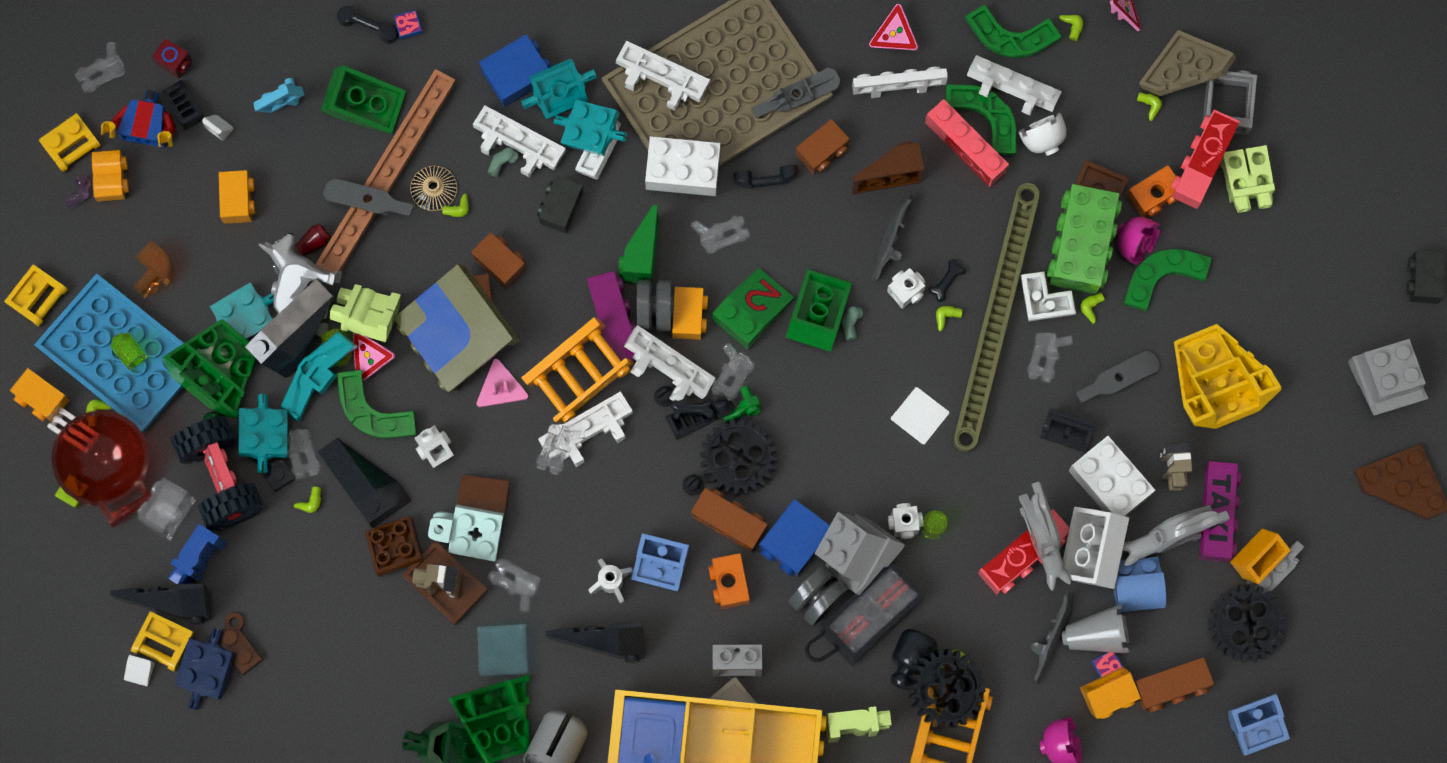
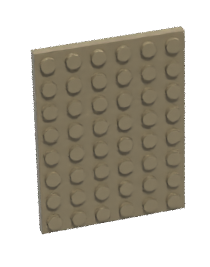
(746, 58)

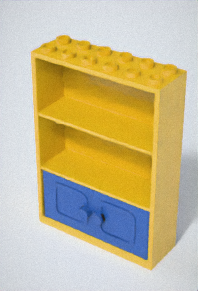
(711, 731)

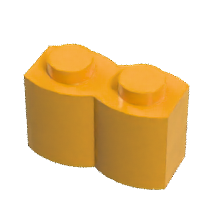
(109, 175)

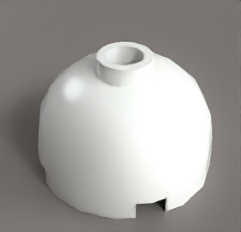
(1045, 135)

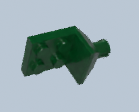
(443, 744)

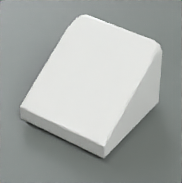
(217, 126)
(138, 670)

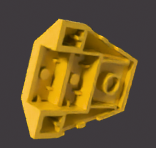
(1221, 378)

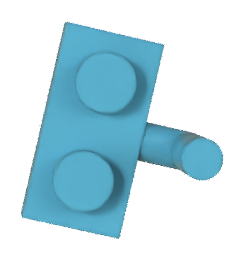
(285, 95)

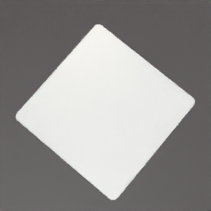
(920, 415)

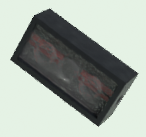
(872, 614)

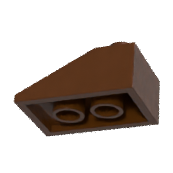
(894, 169)

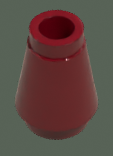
(313, 239)

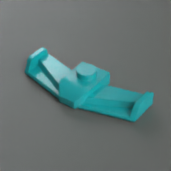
(315, 373)

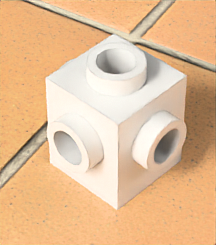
(899, 287)
(433, 446)
(903, 529)

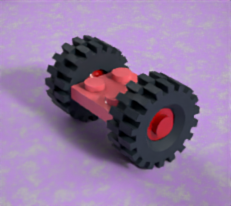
(209, 442)

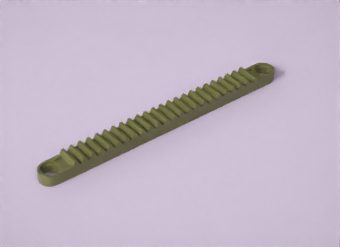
(996, 317)

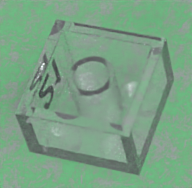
(165, 508)

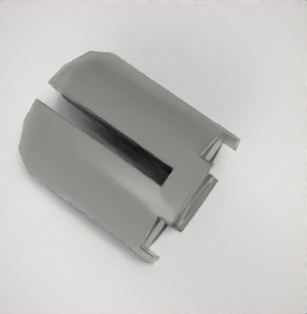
(548, 735)

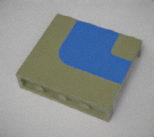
(455, 328)

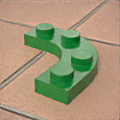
(1008, 43)
(992, 108)
(1160, 265)
(364, 417)

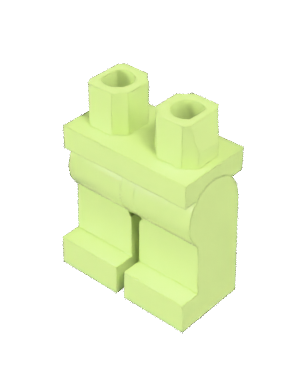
(1248, 177)
(366, 312)
(856, 722)

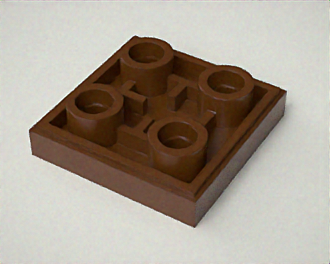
(484, 493)
(394, 546)

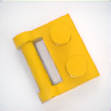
(67, 136)
(30, 290)
(165, 633)

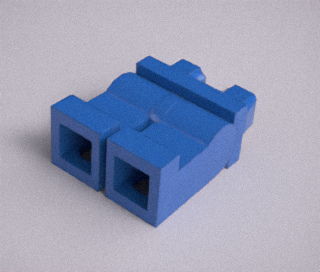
(194, 556)

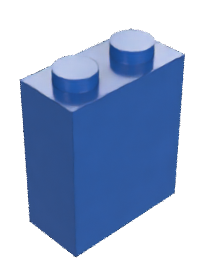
(510, 69)
(794, 538)

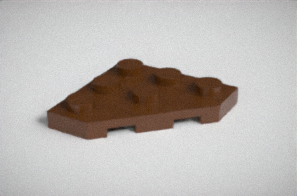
(1404, 482)

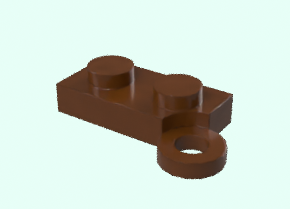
(234, 640)

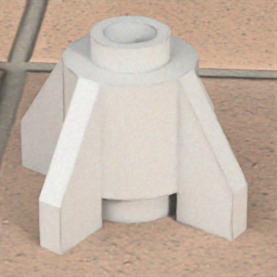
(610, 586)

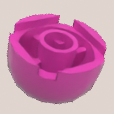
(1136, 238)
(1061, 743)

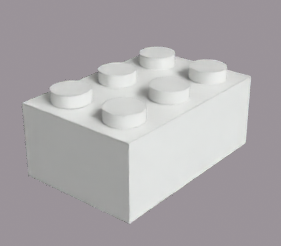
(682, 166)
(1111, 479)
(1095, 546)

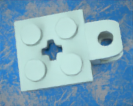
(457, 528)

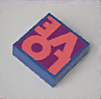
(408, 24)
(1106, 664)

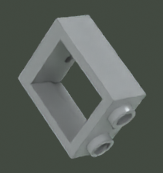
(1240, 78)
(737, 664)

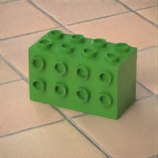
(1084, 239)

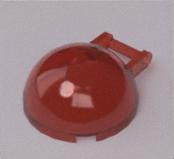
(102, 461)

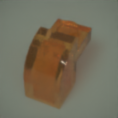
(159, 269)

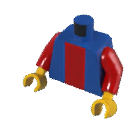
(142, 122)

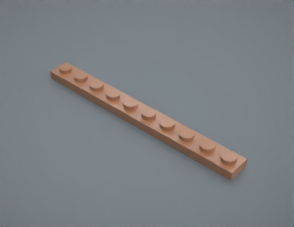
(388, 169)

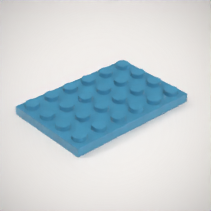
(82, 343)

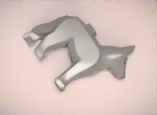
(295, 274)
(1174, 533)
(1044, 534)

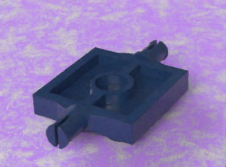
(205, 668)

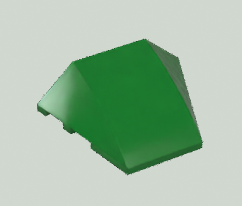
(213, 367)
(496, 718)

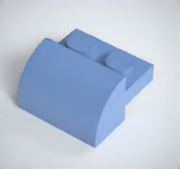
(660, 562)
(1140, 585)
(1258, 724)

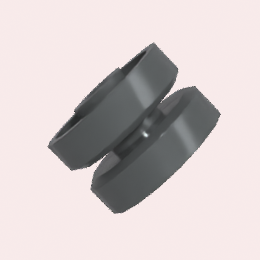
(656, 304)
(814, 592)

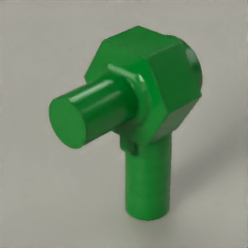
(750, 405)

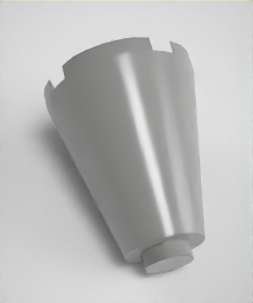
(1099, 632)

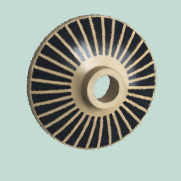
(435, 198)

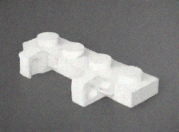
(645, 64)
(908, 79)
(1013, 83)
(535, 147)
(652, 352)
(603, 417)

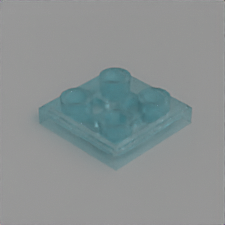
(502, 650)

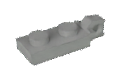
(1281, 570)

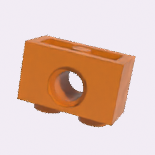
(1141, 196)
(733, 567)

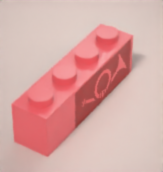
(966, 143)
(1205, 159)
(1017, 560)

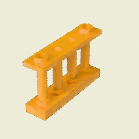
(556, 362)
(927, 736)

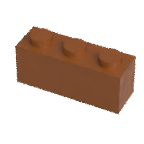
(729, 519)
(1174, 685)

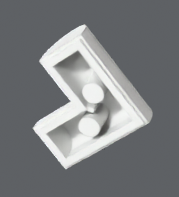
(1041, 304)

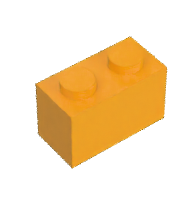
(235, 196)
(688, 313)
(39, 395)
(1260, 556)
(1110, 693)

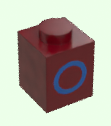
(172, 58)

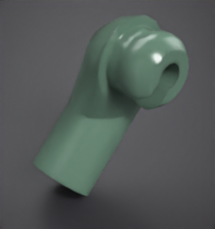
(499, 159)
(849, 319)

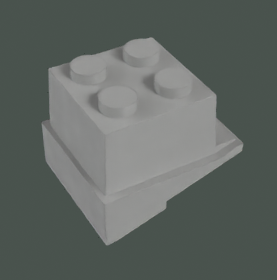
(1389, 377)
(857, 550)

